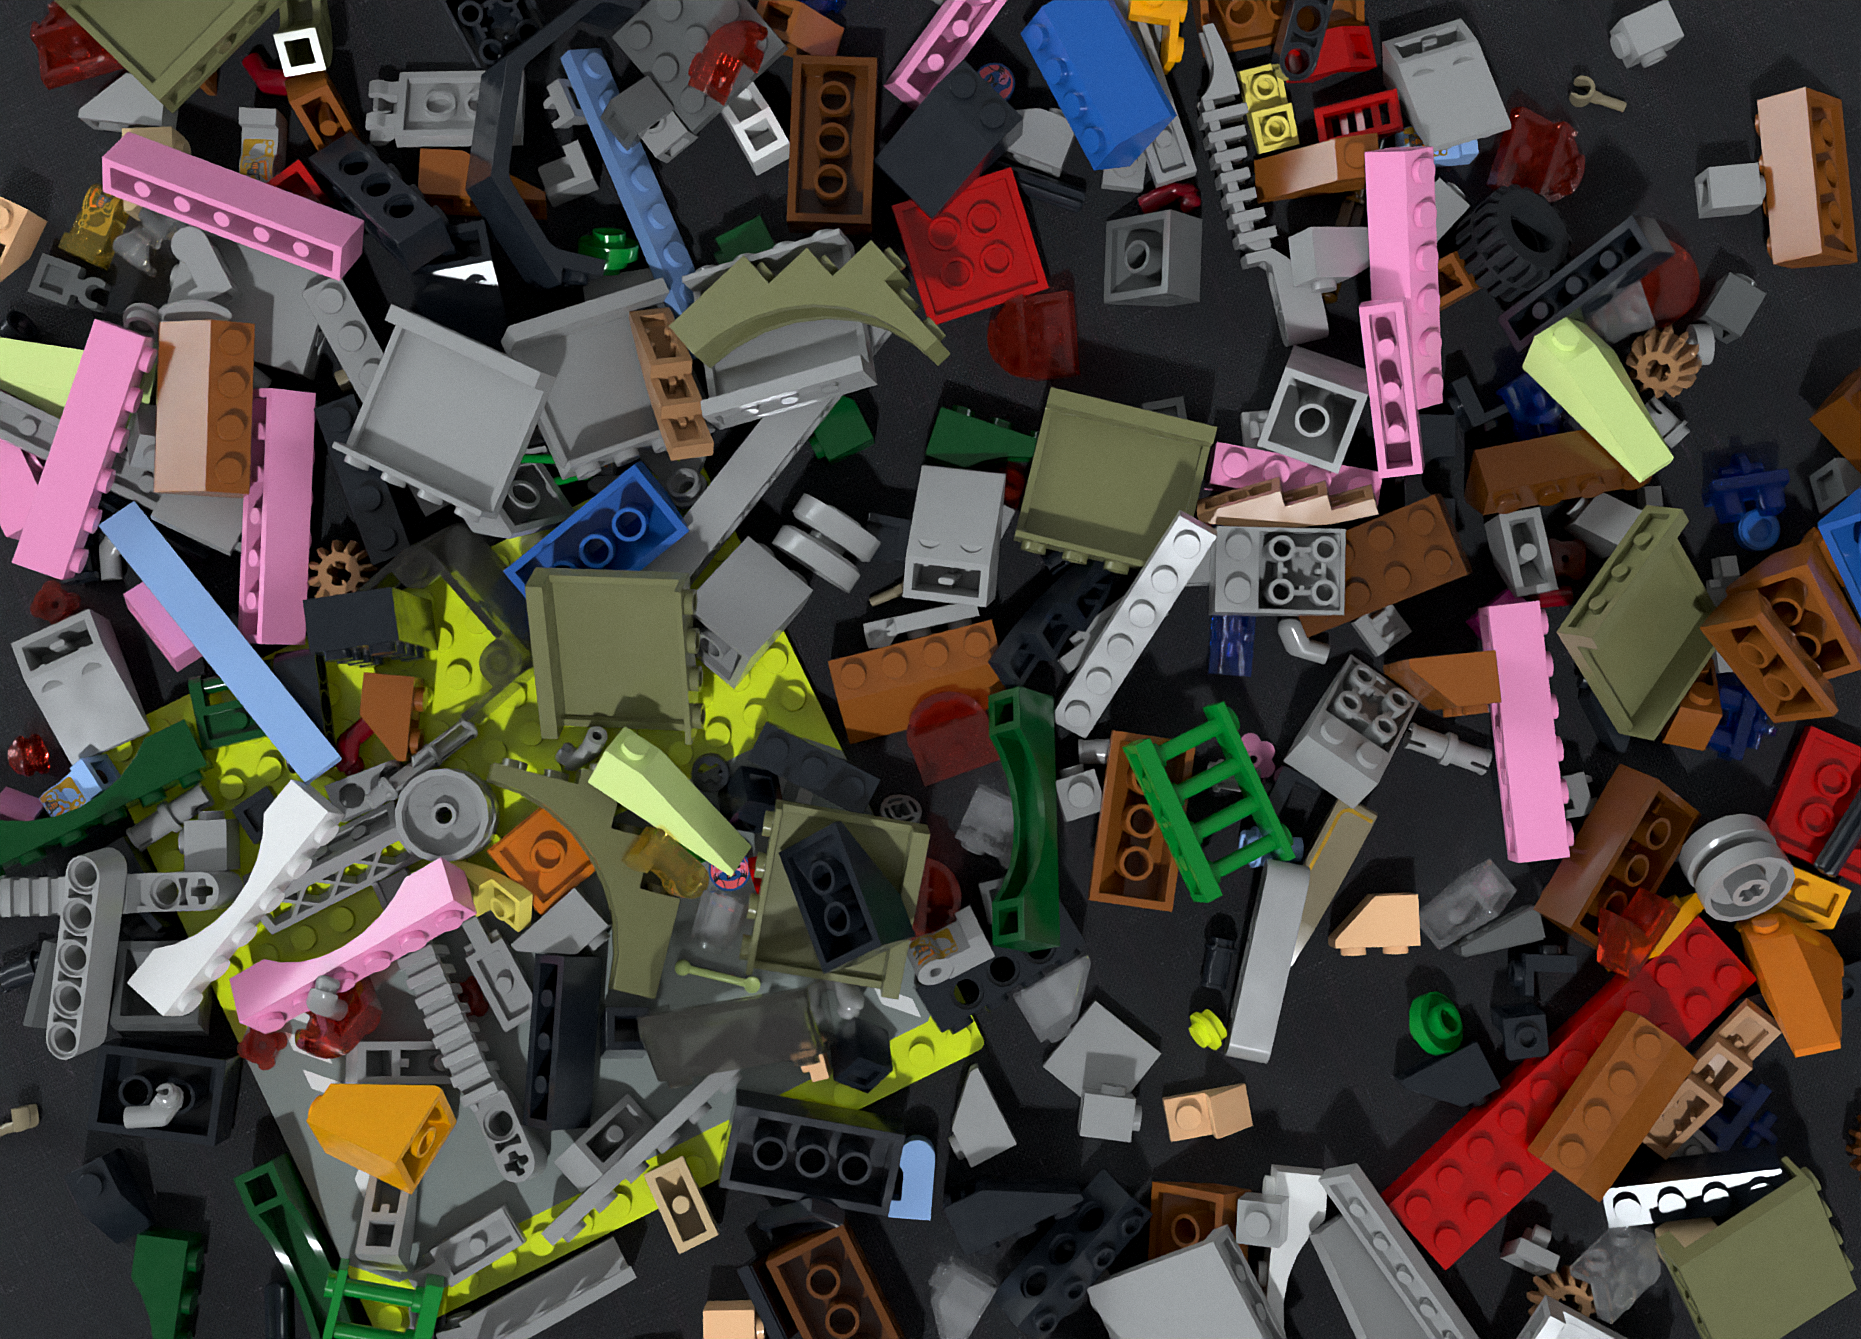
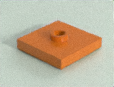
(542, 859)

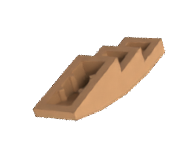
(670, 384)
(1269, 506)
(1721, 1064)

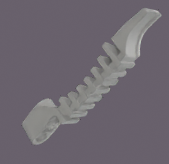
(1297, 309)
(142, 893)
(464, 1054)

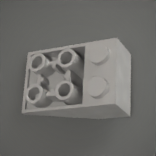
(1444, 85)
(955, 536)
(1277, 571)
(82, 685)
(1352, 732)

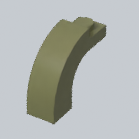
(304, 37)

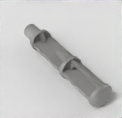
(424, 760)

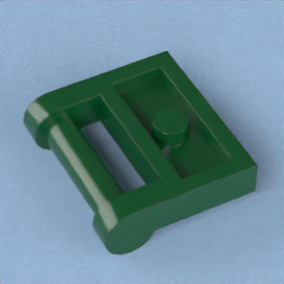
(224, 722)

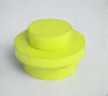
(1207, 1029)

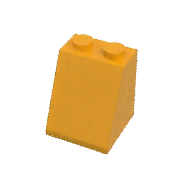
(383, 1128)

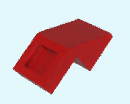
(1342, 51)

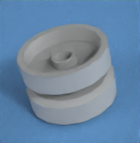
(829, 539)
(433, 794)
(1736, 867)

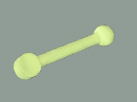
(751, 983)

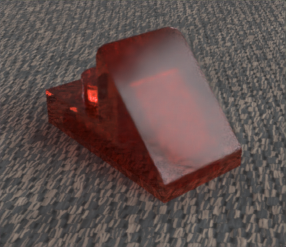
(1631, 938)

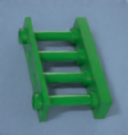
(1167, 800)
(422, 1300)

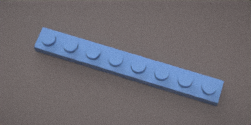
(632, 179)

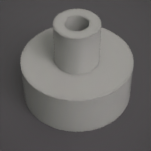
(1704, 336)

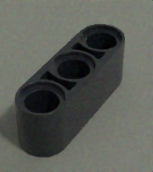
(1306, 43)
(307, 682)

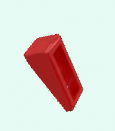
(1326, 114)

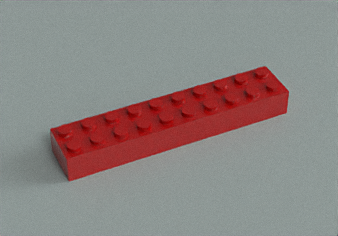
(1484, 1160)

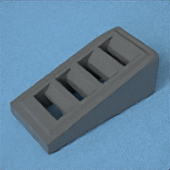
(1510, 930)

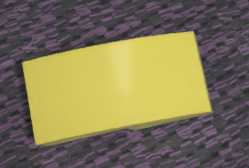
(1269, 113)
(499, 894)

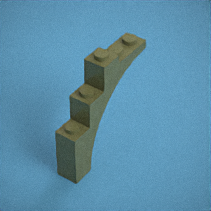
(756, 301)
(639, 917)

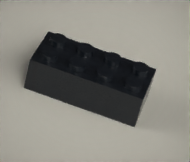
(370, 627)
(811, 1151)

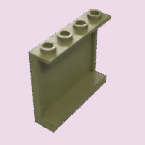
(171, 42)
(1109, 480)
(1640, 625)
(615, 650)
(779, 933)
(1764, 1265)

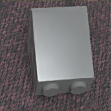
(1315, 409)
(746, 609)

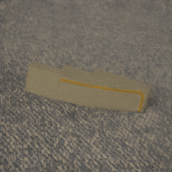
(1329, 860)

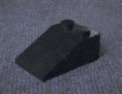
(950, 140)
(844, 899)

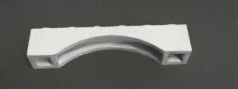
(756, 130)
(292, 833)
(1306, 1213)

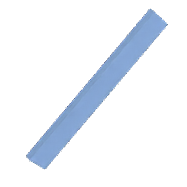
(220, 643)

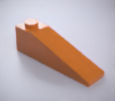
(1798, 979)

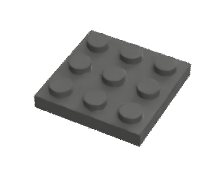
(670, 34)

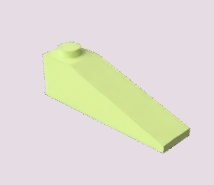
(46, 373)
(1598, 394)
(661, 794)

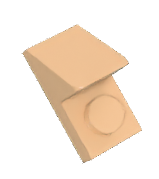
(1207, 1112)

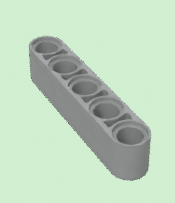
(86, 952)
(1267, 960)

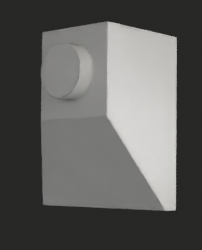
(529, 507)

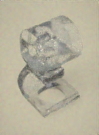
(135, 244)

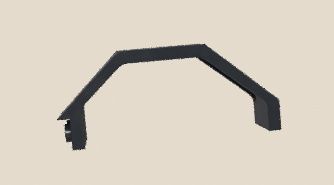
(488, 170)

